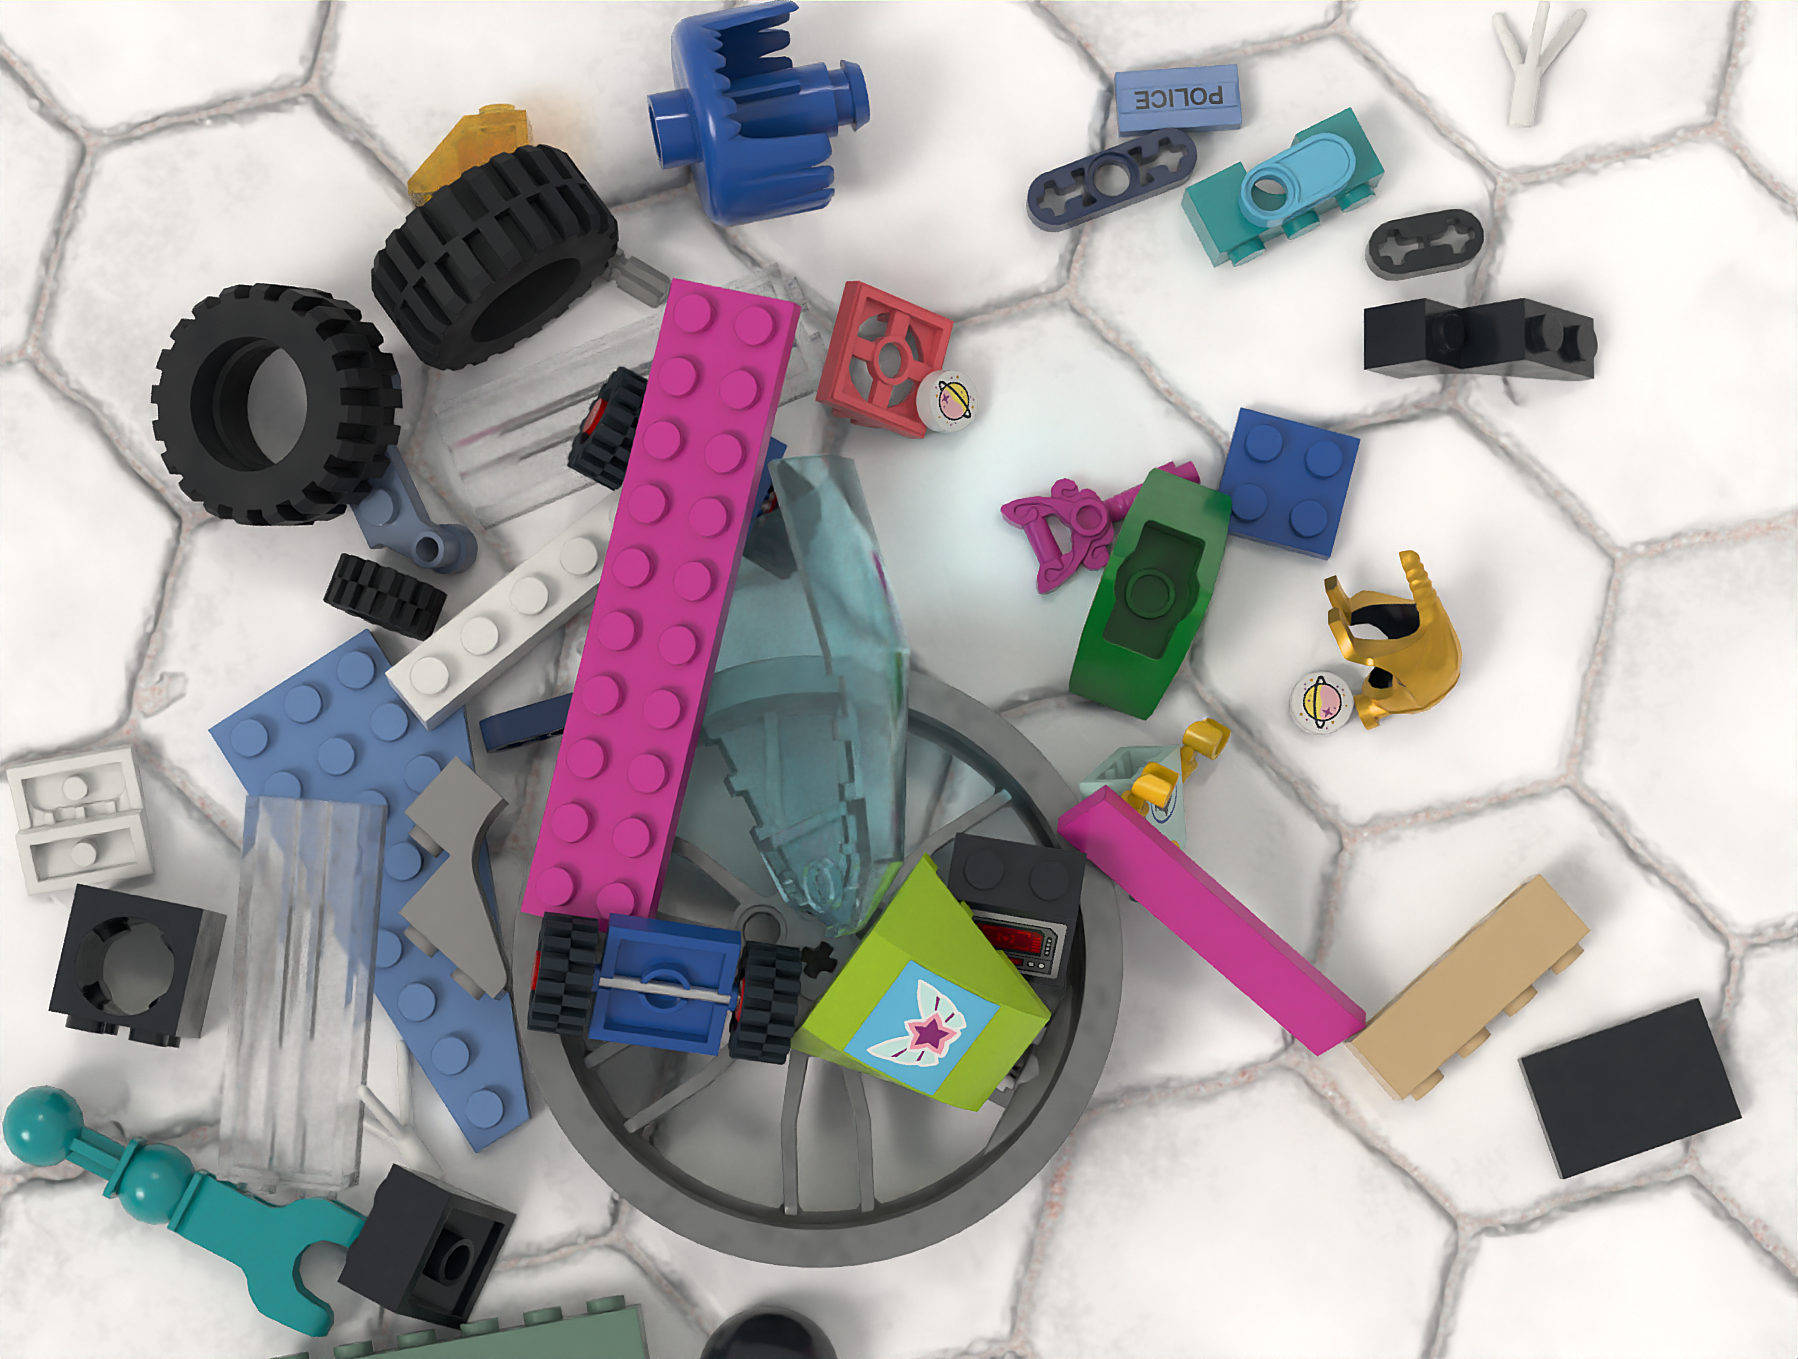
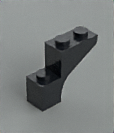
(1486, 339)

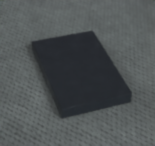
(1629, 1088)

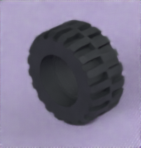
(494, 256)
(206, 405)

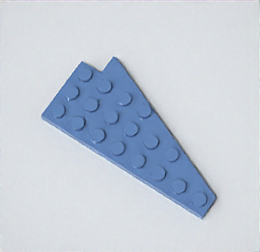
(353, 739)

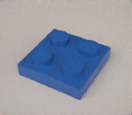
(1287, 482)

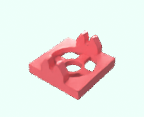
(931, 340)

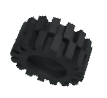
(385, 597)

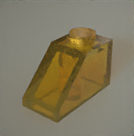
(470, 144)

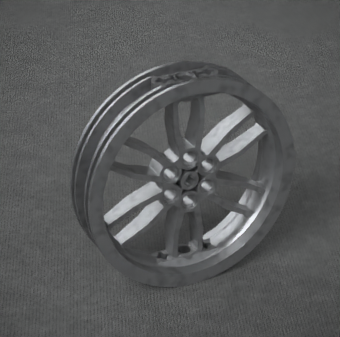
(1038, 1108)

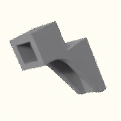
(452, 906)

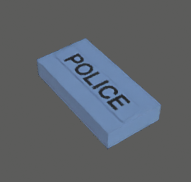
(1178, 99)

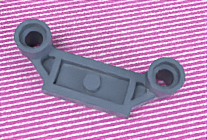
(398, 520)

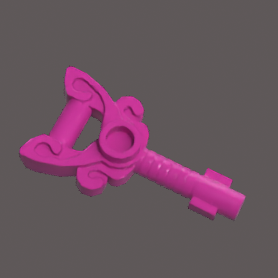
(1087, 520)

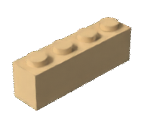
(1467, 988)

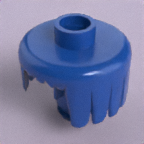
(752, 119)

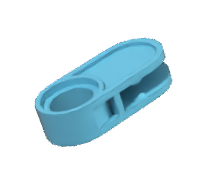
(1307, 172)

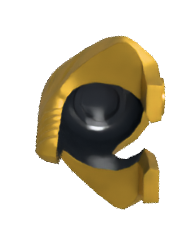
(1416, 661)

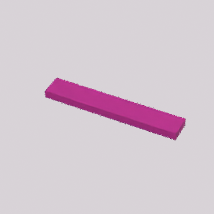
(1211, 920)

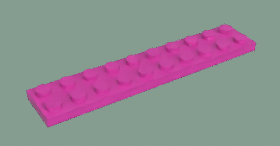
(662, 603)

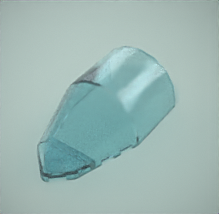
(816, 696)

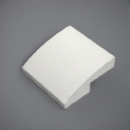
(81, 819)

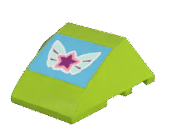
(926, 1000)

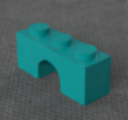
(1230, 236)

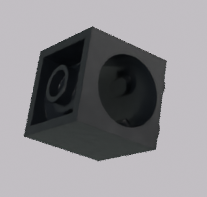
(107, 915)

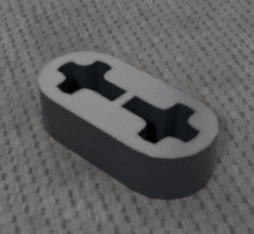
(1422, 230)

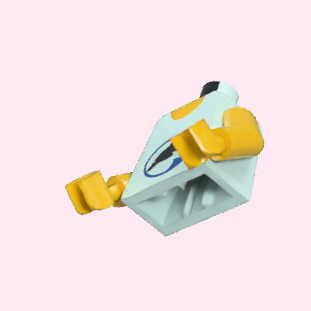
(1154, 776)

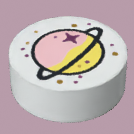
(947, 401)
(1321, 703)

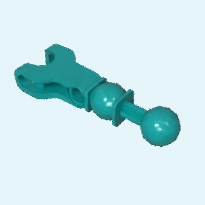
(163, 1187)

